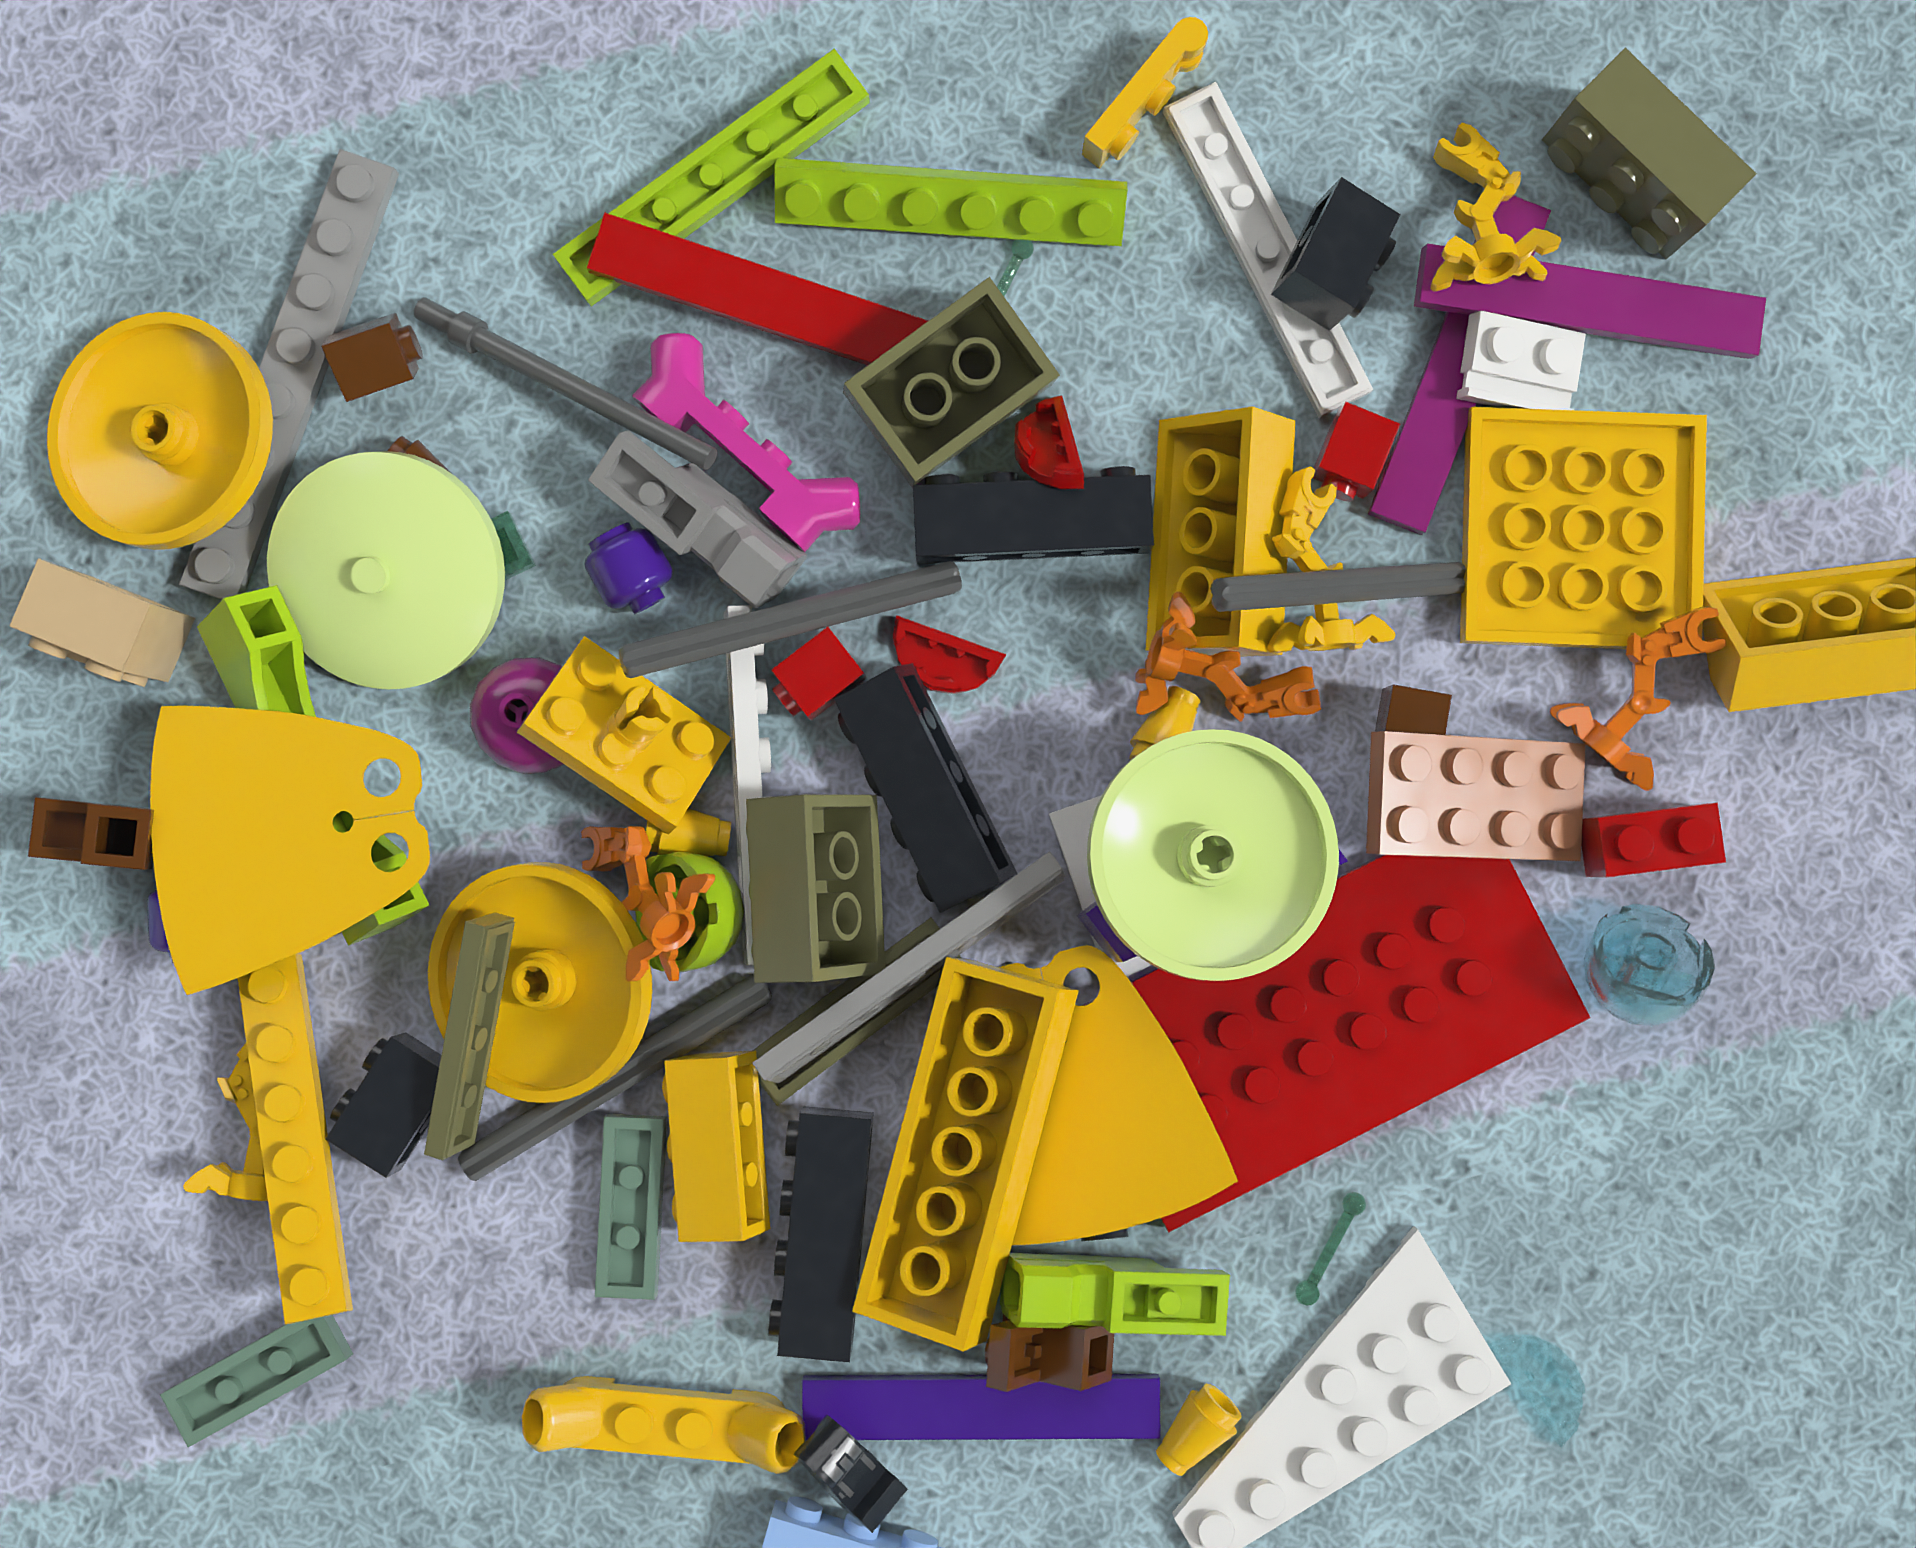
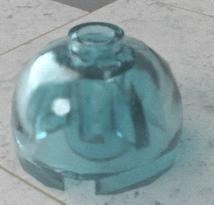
(1647, 965)

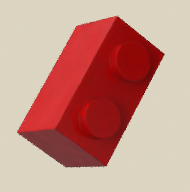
(1652, 840)

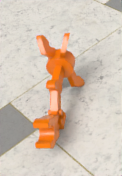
(1674, 639)
(1167, 656)
(665, 919)

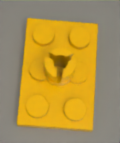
(625, 735)

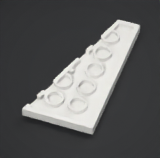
(1365, 1391)

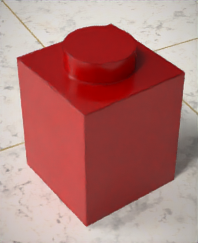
(1354, 451)
(816, 675)

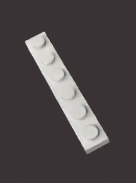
(749, 756)

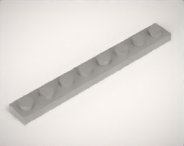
(295, 360)

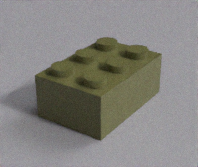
(1646, 156)
(950, 382)
(815, 887)

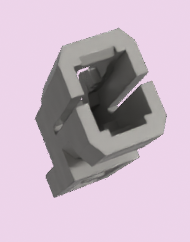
(698, 516)

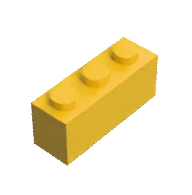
(716, 1147)

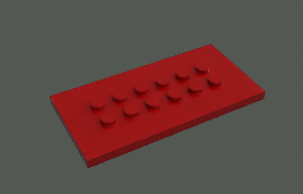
(1392, 1000)

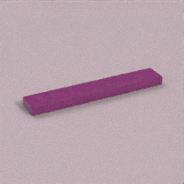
(1607, 306)
(1435, 416)

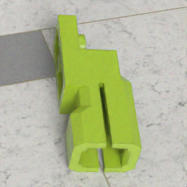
(1113, 1293)

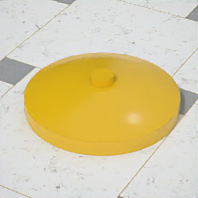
(159, 431)
(565, 994)

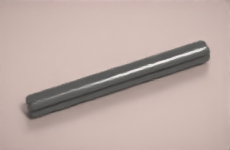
(1337, 586)

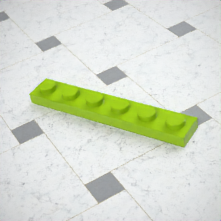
(729, 163)
(950, 202)

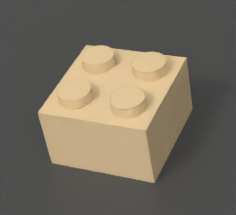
(100, 625)

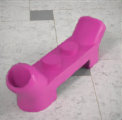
(796, 506)

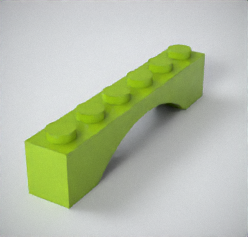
(264, 669)

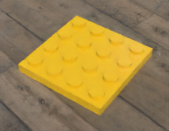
(1580, 525)

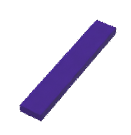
(968, 1410)

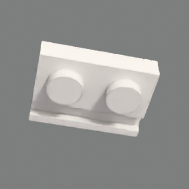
(1519, 363)

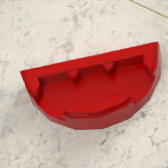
(1047, 446)
(944, 660)

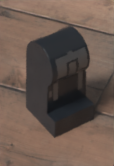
(850, 1473)

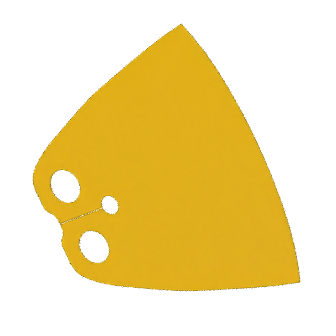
(251, 840)
(1122, 1120)

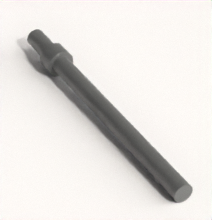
(473, 336)

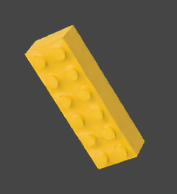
(965, 1153)

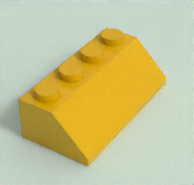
(1216, 519)
(1813, 634)

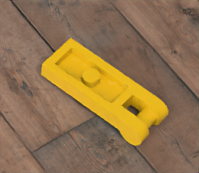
(1146, 91)

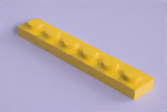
(294, 1142)

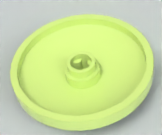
(387, 569)
(1213, 855)

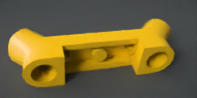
(664, 1422)

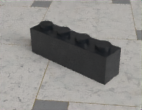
(1031, 519)
(924, 787)
(824, 1233)

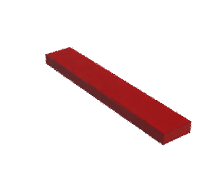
(747, 291)

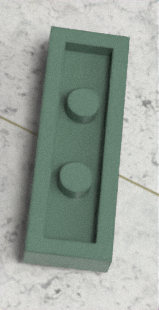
(630, 1206)
(254, 1376)

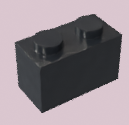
(1337, 255)
(390, 1107)

